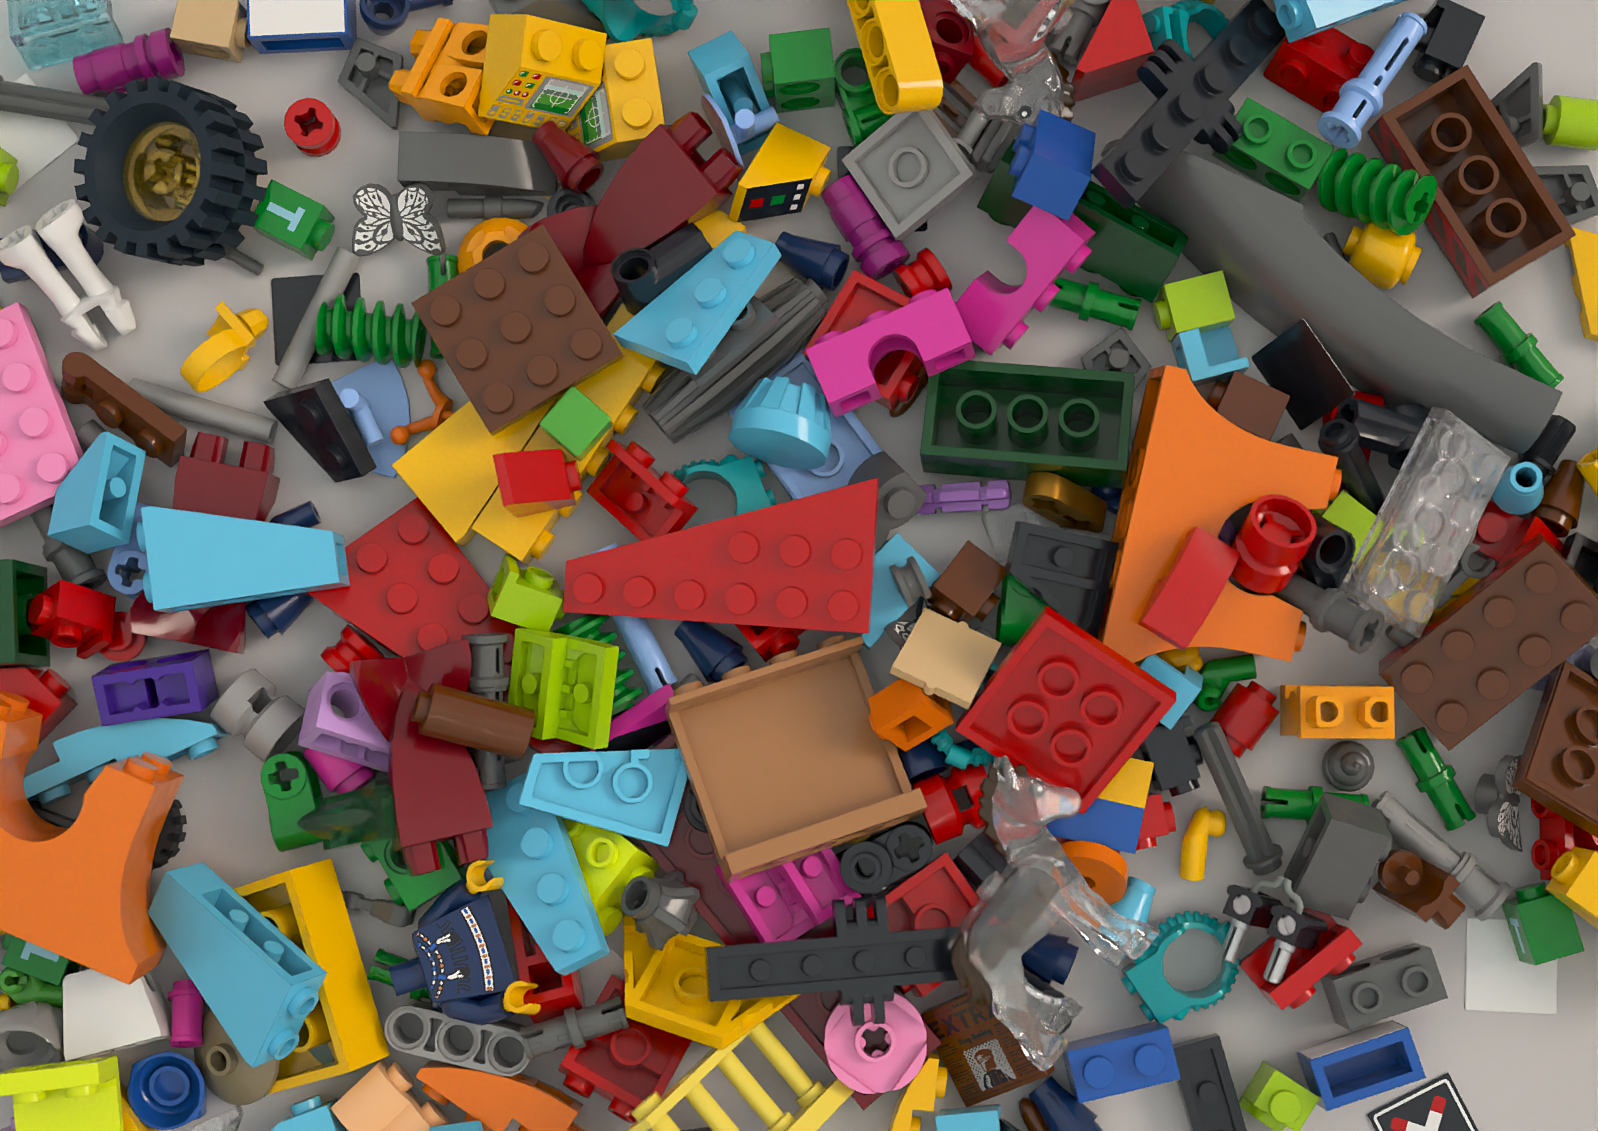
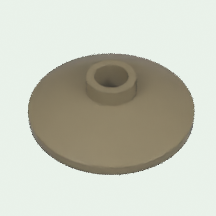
(226, 1070)

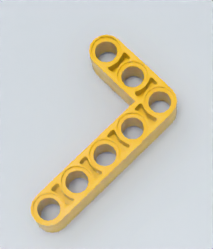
(897, 54)

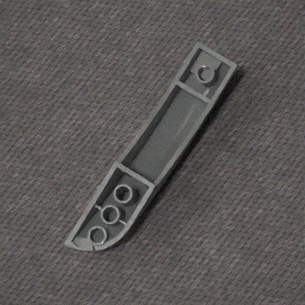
(1289, 273)

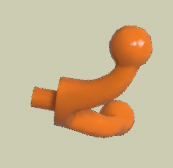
(400, 434)

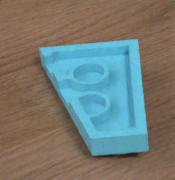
(702, 305)
(610, 790)

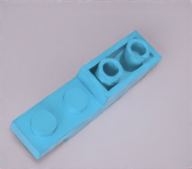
(90, 750)

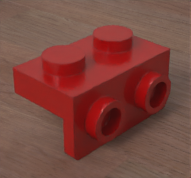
(1318, 66)
(639, 495)
(1305, 966)

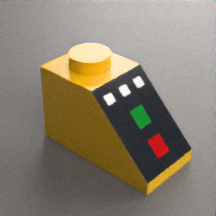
(781, 176)

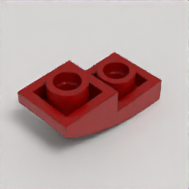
(1190, 588)

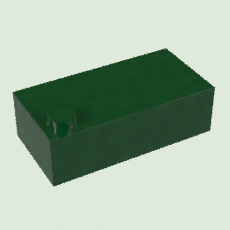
(1027, 421)

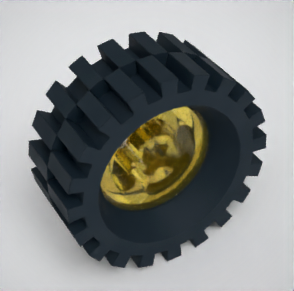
(140, 158)

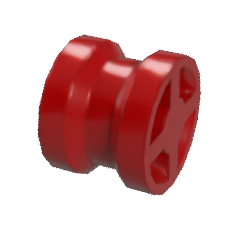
(319, 136)
(921, 275)
(350, 648)

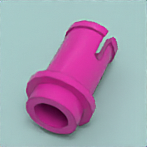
(186, 1015)

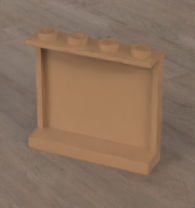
(789, 758)

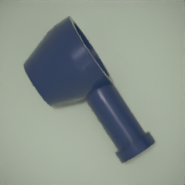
(397, 11)
(926, 760)

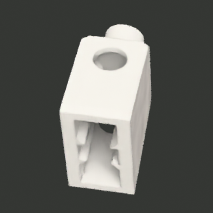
(111, 1015)

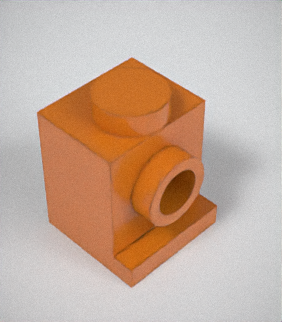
(908, 714)

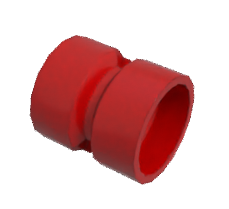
(1272, 543)
(942, 812)

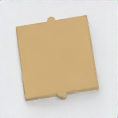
(945, 658)

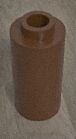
(473, 720)

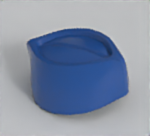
(167, 1091)

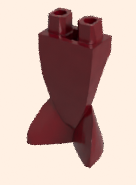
(647, 201)
(219, 489)
(431, 779)

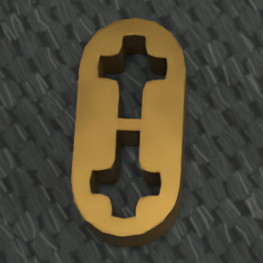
(1064, 502)

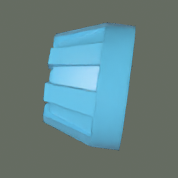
(783, 424)

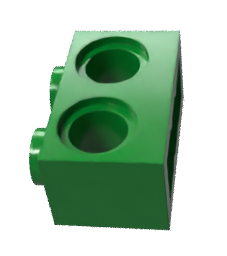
(799, 70)
(1276, 152)

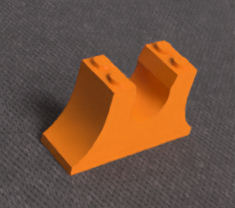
(1193, 472)
(86, 884)

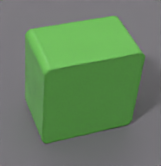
(576, 423)

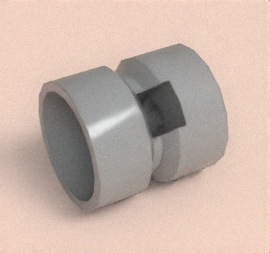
(257, 714)

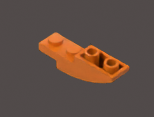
(500, 1098)

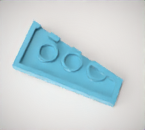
(543, 880)

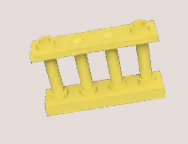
(815, 1100)

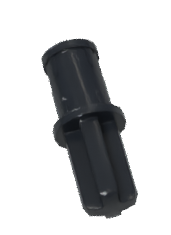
(1548, 446)

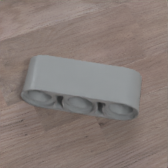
(436, 1041)

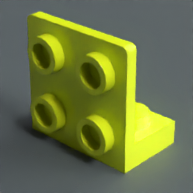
(66, 1095)

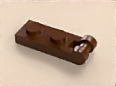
(122, 408)

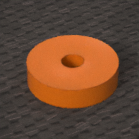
(1100, 867)

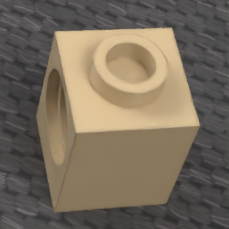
(211, 28)

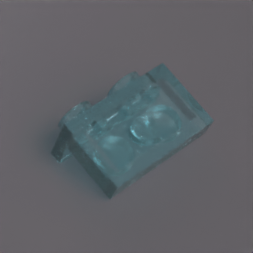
(60, 29)

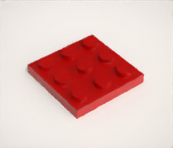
(1066, 707)

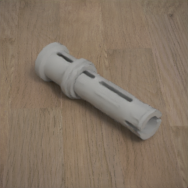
(1475, 885)

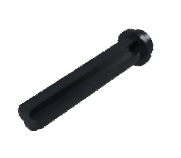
(1341, 440)

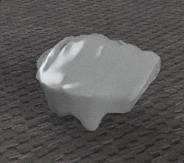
(31, 1035)

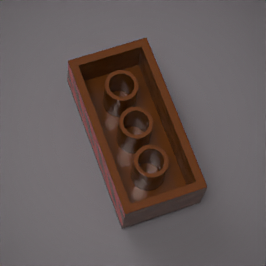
(1488, 200)
(1494, 641)

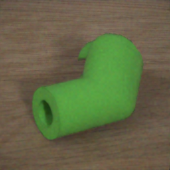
(27, 988)

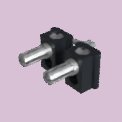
(1288, 925)

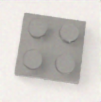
(910, 170)

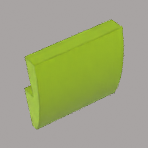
(566, 684)

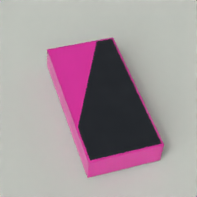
(640, 724)

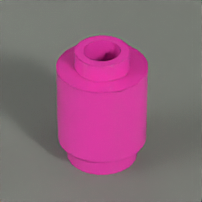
(337, 773)

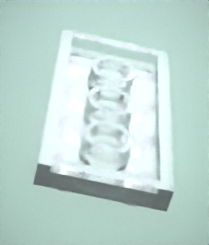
(1425, 522)

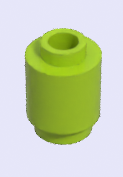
(1571, 122)

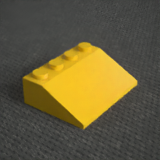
(312, 913)

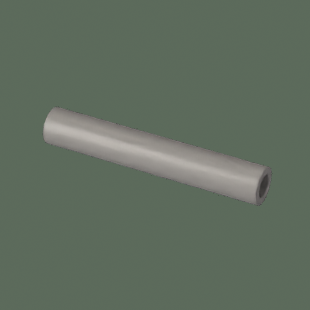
(303, 342)
(207, 411)

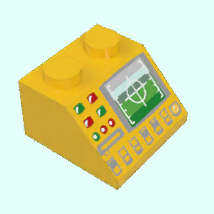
(538, 70)
(625, 103)

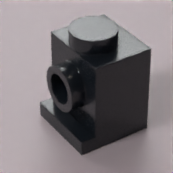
(1447, 40)
(1173, 758)

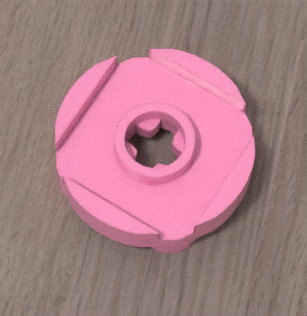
(880, 1069)

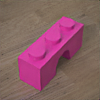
(996, 310)
(925, 327)

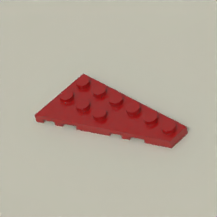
(769, 567)
(419, 593)

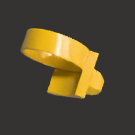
(225, 349)

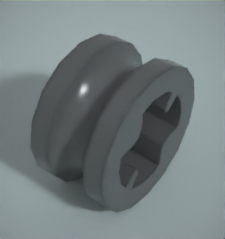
(910, 581)

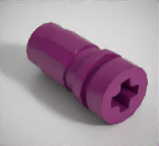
(121, 63)
(863, 228)

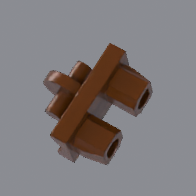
(1419, 888)

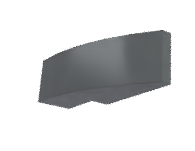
(474, 164)

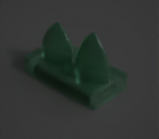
(353, 818)

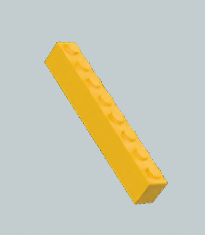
(614, 392)

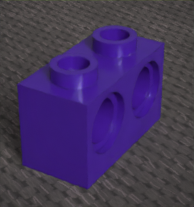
(155, 687)

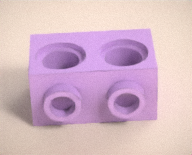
(347, 738)

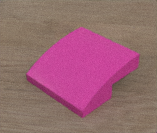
(790, 897)

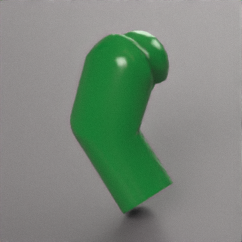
(1219, 674)

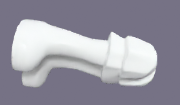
(60, 232)

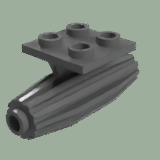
(752, 349)

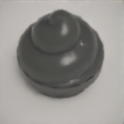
(1348, 766)

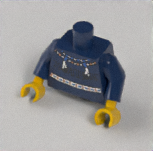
(464, 956)

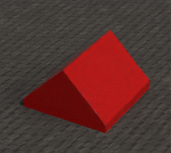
(1114, 52)

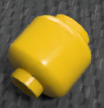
(1382, 255)

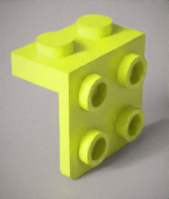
(607, 867)

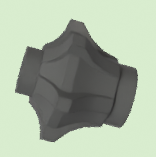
(660, 906)

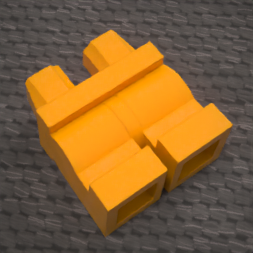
(446, 74)
(1337, 711)

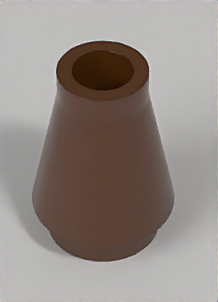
(1562, 499)

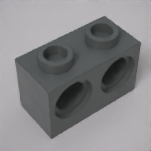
(1384, 986)

